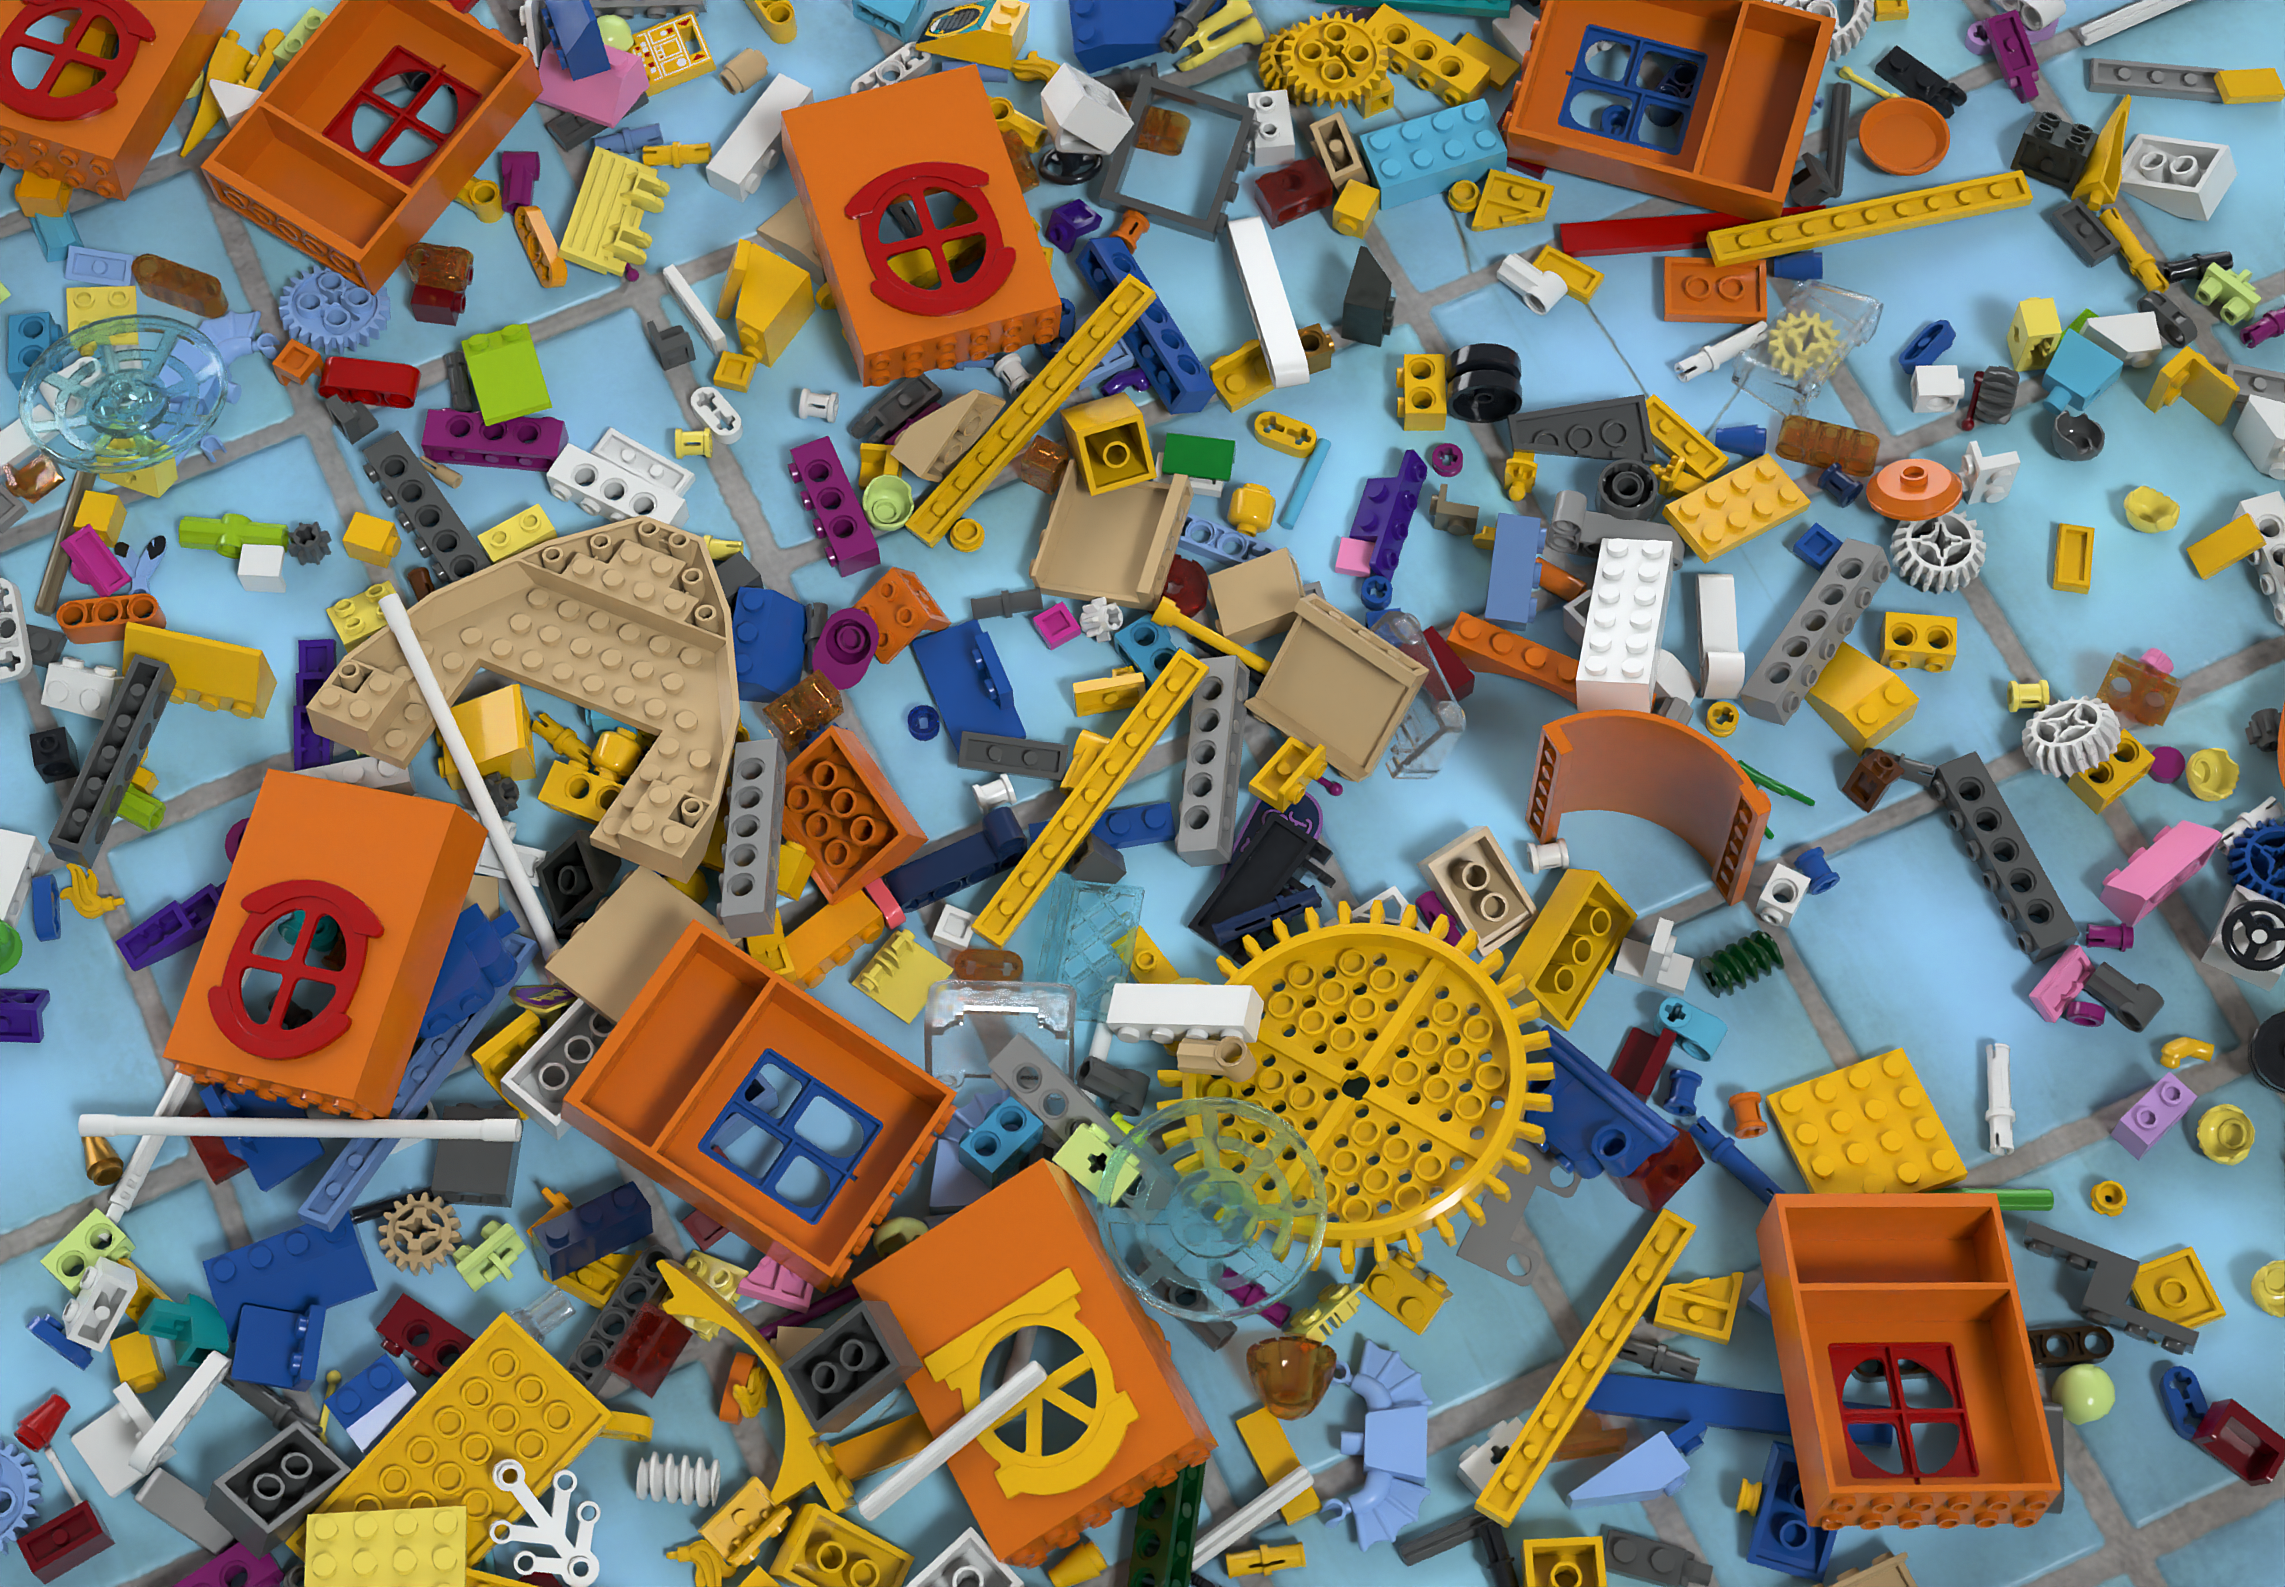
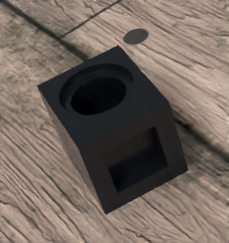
(54, 755)

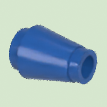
(1799, 266)
(1742, 440)

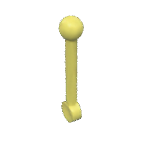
(1846, 73)
(333, 1378)

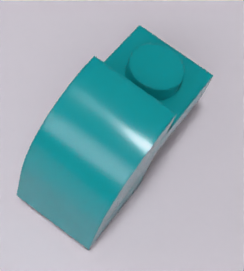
(192, 1325)

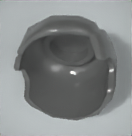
(2077, 437)

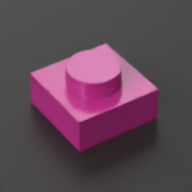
(1056, 625)

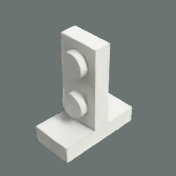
(1655, 963)

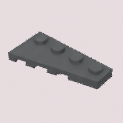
(1592, 430)

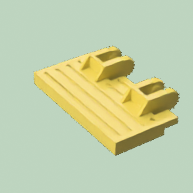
(604, 214)

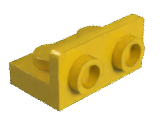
(1241, 376)

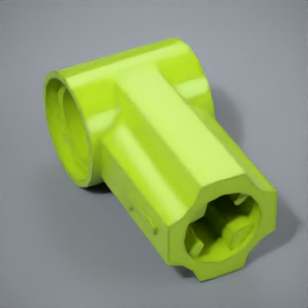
(141, 809)

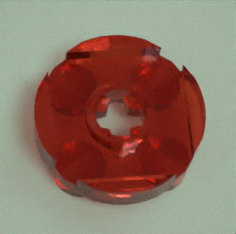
(1195, 582)

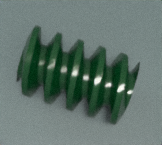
(1740, 961)

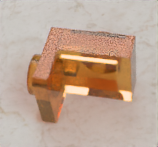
(34, 479)

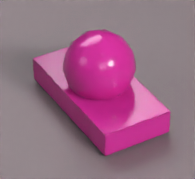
(94, 562)

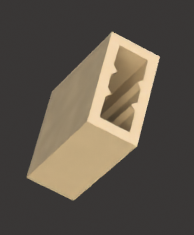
(1256, 597)

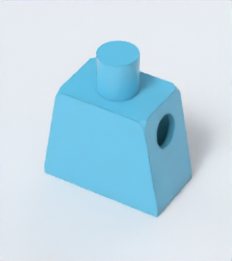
(890, 16)
(2078, 373)

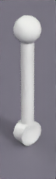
(53, 1458)

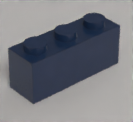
(592, 1230)

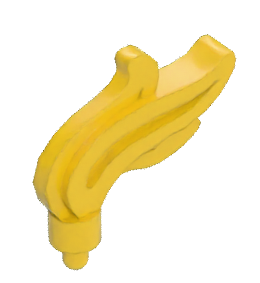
(1034, 68)
(85, 894)
(754, 1396)
(709, 1563)

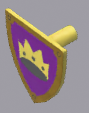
(543, 1000)

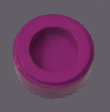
(2167, 765)
(2086, 1014)

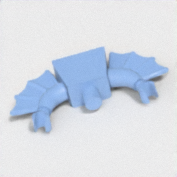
(233, 339)
(953, 1183)
(1390, 1446)

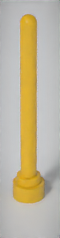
(1169, 615)

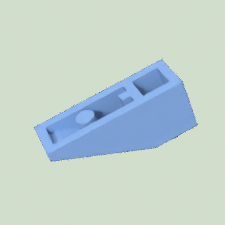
(1636, 1477)

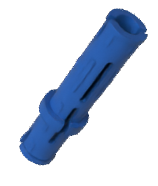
(1724, 1151)

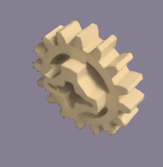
(419, 1218)

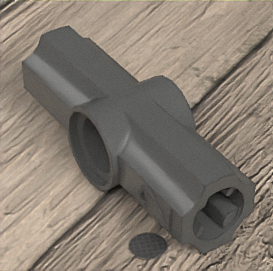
(1213, 1334)

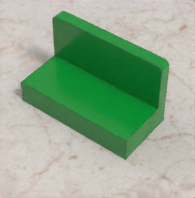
(1199, 457)

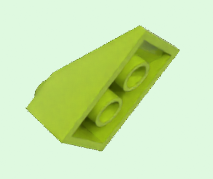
(506, 374)

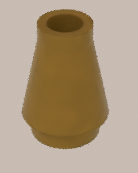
(101, 1161)

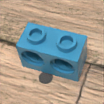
(24, 348)
(1149, 657)
(1008, 1146)

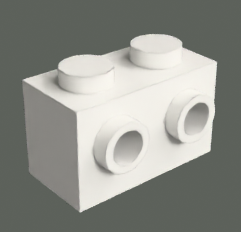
(1275, 134)
(100, 1304)

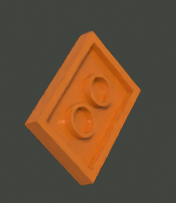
(1709, 294)

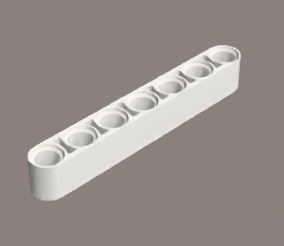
(1267, 302)

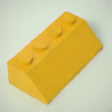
(206, 670)
(1570, 946)

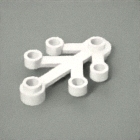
(550, 1528)

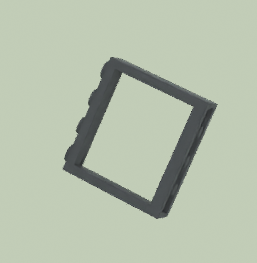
(1227, 190)

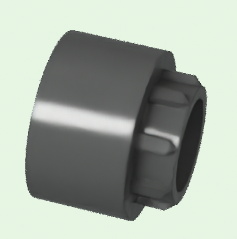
(1630, 479)

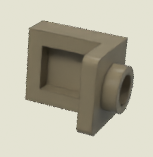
(1453, 517)

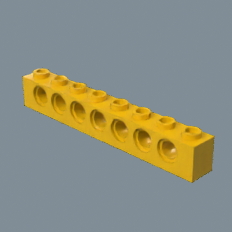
(567, 781)

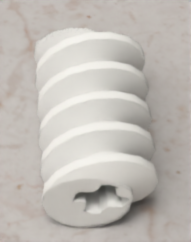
(678, 1480)

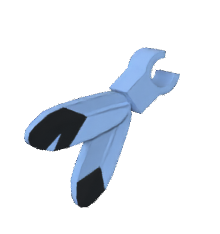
(141, 569)

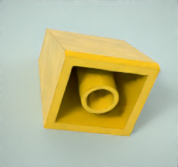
(772, 305)
(1108, 443)
(496, 734)

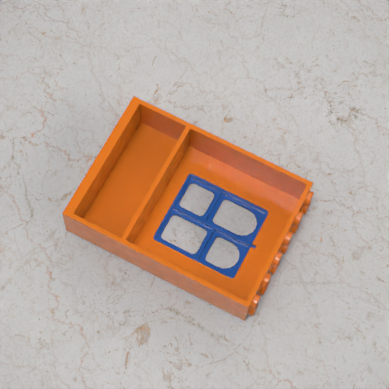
(1738, 124)
(685, 1066)

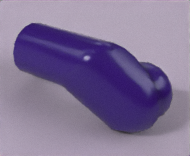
(1125, 379)

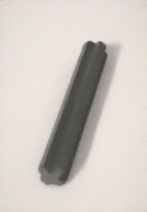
(1838, 135)

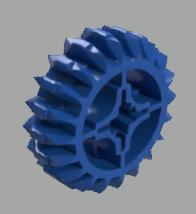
(2254, 853)

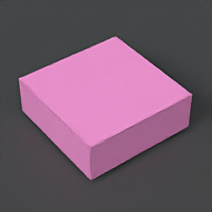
(1354, 557)

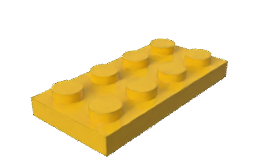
(1736, 508)

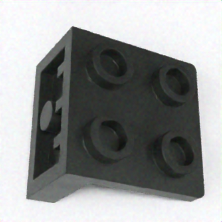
(2054, 150)

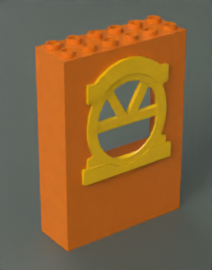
(1017, 1263)

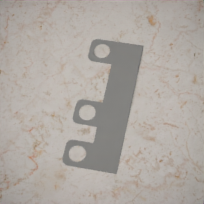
(1491, 1244)

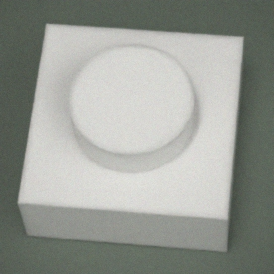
(954, 928)

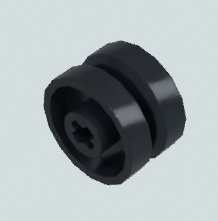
(1483, 383)
(2267, 1053)

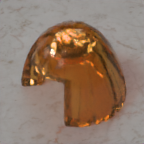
(1290, 1374)

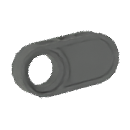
(2170, 319)

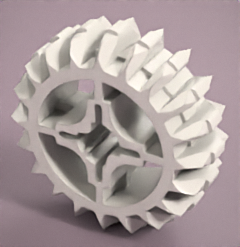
(1922, 558)
(2071, 736)

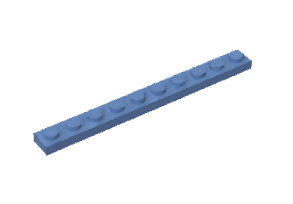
(420, 1081)

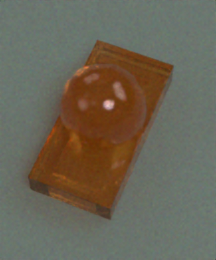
(1589, 1440)

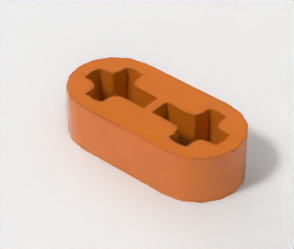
(739, 1374)

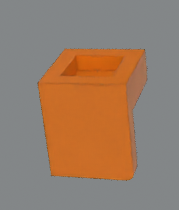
(297, 363)

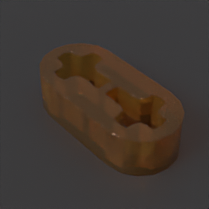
(1021, 161)
(989, 965)

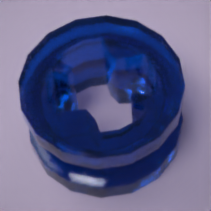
(914, 716)

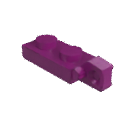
(2013, 54)

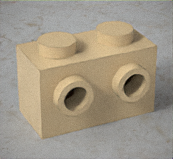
(1339, 151)

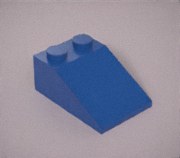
(1118, 30)
(373, 1403)
(1780, 1527)

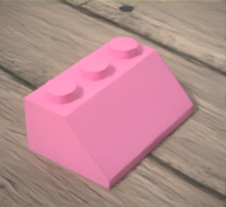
(599, 97)
(2158, 871)

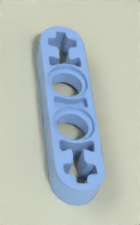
(1219, 537)

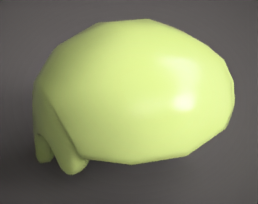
(615, 32)
(887, 502)
(897, 1233)
(2084, 1393)

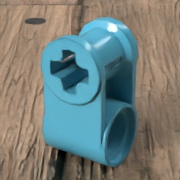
(1696, 1030)

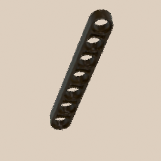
(2072, 1336)

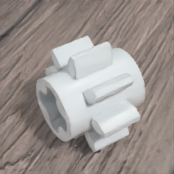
(1101, 619)

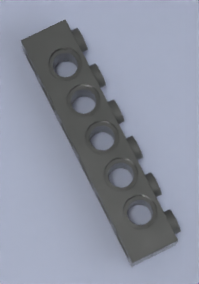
(395, 456)
(112, 761)
(1971, 777)

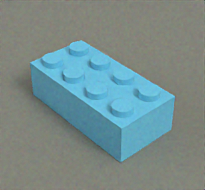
(1432, 153)

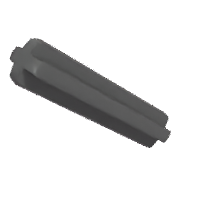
(1443, 1539)

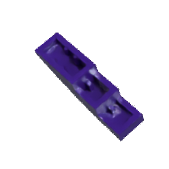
(316, 664)
(171, 929)

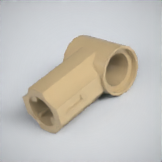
(1214, 1056)

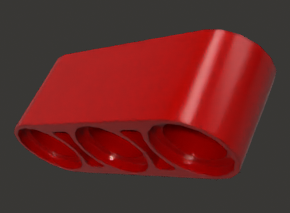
(370, 382)

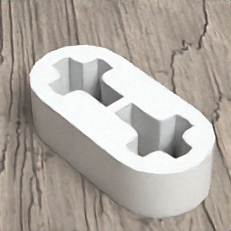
(722, 410)

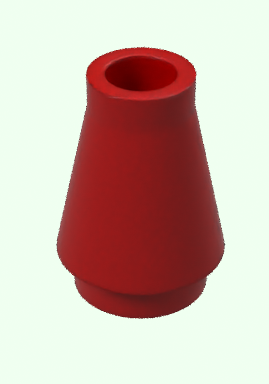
(41, 1425)

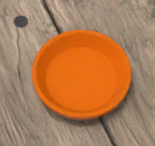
(1904, 136)
(1914, 490)

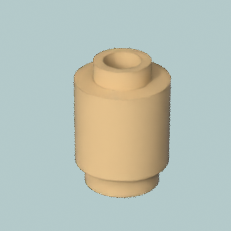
(744, 71)

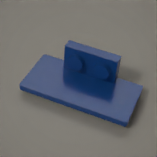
(968, 682)
(268, 1157)

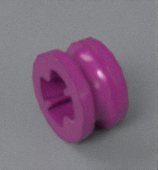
(1440, 452)

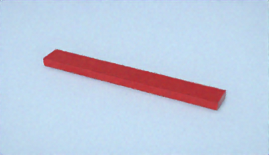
(1651, 233)

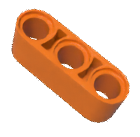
(97, 611)

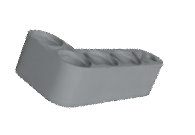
(1581, 531)

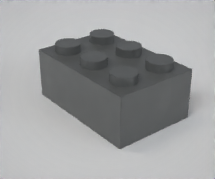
(851, 1366)
(275, 1489)

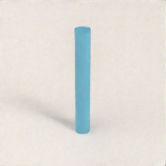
(1305, 484)

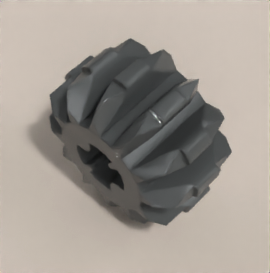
(1997, 395)

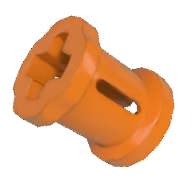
(1129, 230)
(1747, 1115)

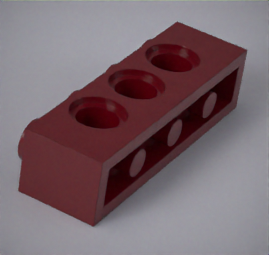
(410, 1319)

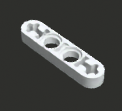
(179, 1412)

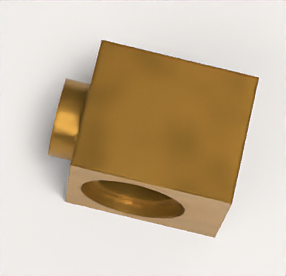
(1315, 339)

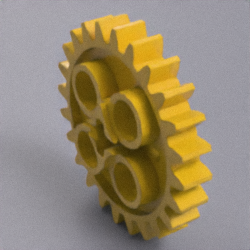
(1334, 60)

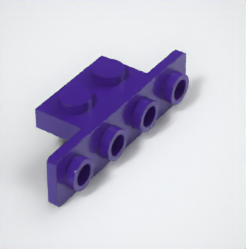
(1387, 513)

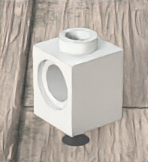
(1936, 388)
(1786, 883)

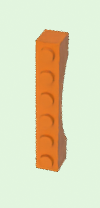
(1499, 651)

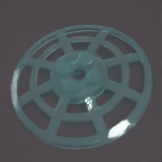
(120, 387)
(1209, 1187)

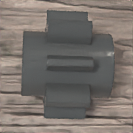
(309, 543)
(2264, 729)
(503, 793)

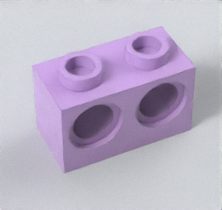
(2153, 1115)

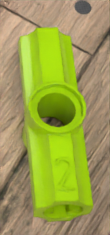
(230, 534)

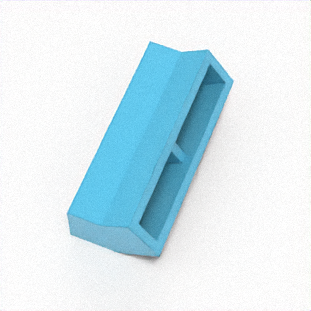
(56, 235)

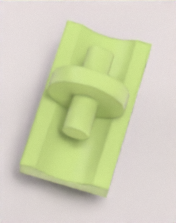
(2231, 290)
(491, 1258)

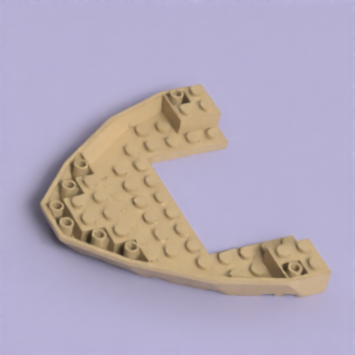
(599, 618)

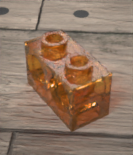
(2143, 680)
(803, 708)

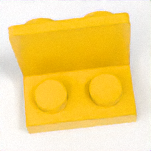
(2197, 382)
(505, 1050)

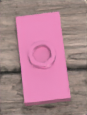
(2062, 983)

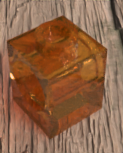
(1044, 464)

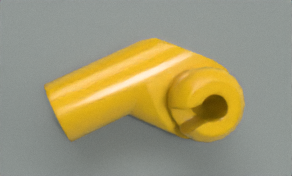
(2184, 1047)

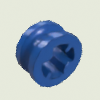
(1382, 585)

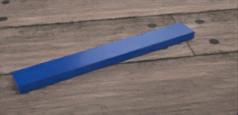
(1715, 1405)

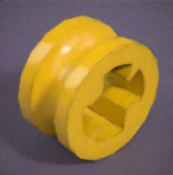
(1726, 728)
(1748, 1497)

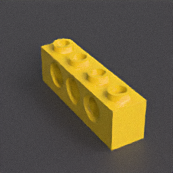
(1430, 59)

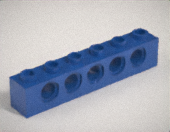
(1154, 335)

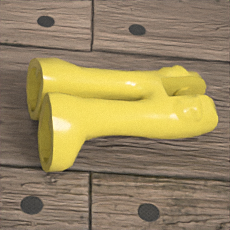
(1204, 50)

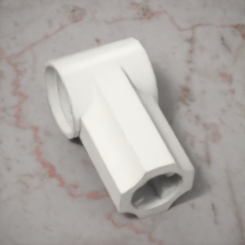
(1538, 289)

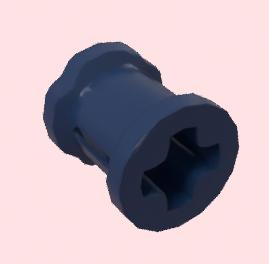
(1840, 485)

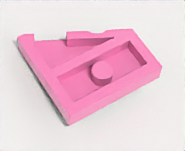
(777, 1286)

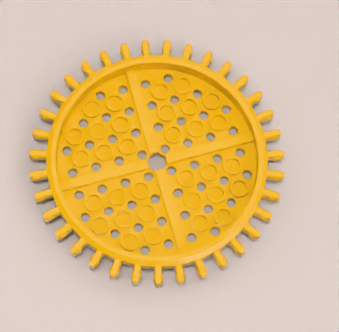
(1351, 953)

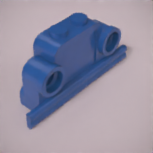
(471, 970)
(1594, 1117)

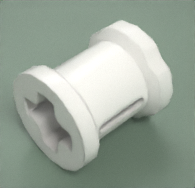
(1013, 373)
(828, 412)
(994, 794)
(1548, 856)

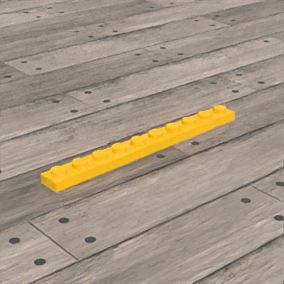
(1868, 218)
(1030, 411)
(1090, 799)
(1584, 1369)

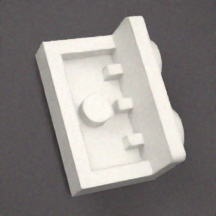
(1987, 477)
(80, 688)

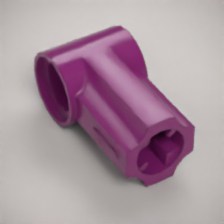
(519, 173)

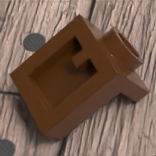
(1872, 779)

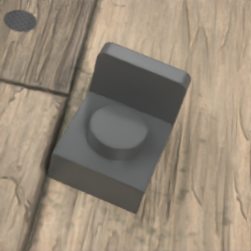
(352, 420)

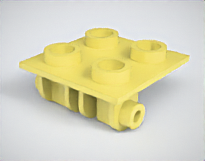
(98, 303)
(360, 615)
(901, 975)
(721, 1278)
(1333, 1299)

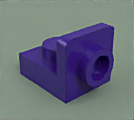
(1071, 222)

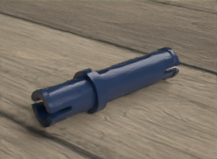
(1262, 916)

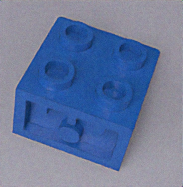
(278, 1347)

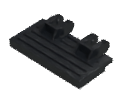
(1264, 870)

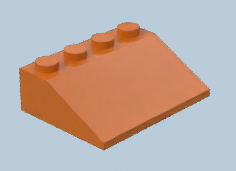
(846, 815)

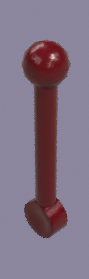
(1968, 423)

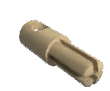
(442, 473)

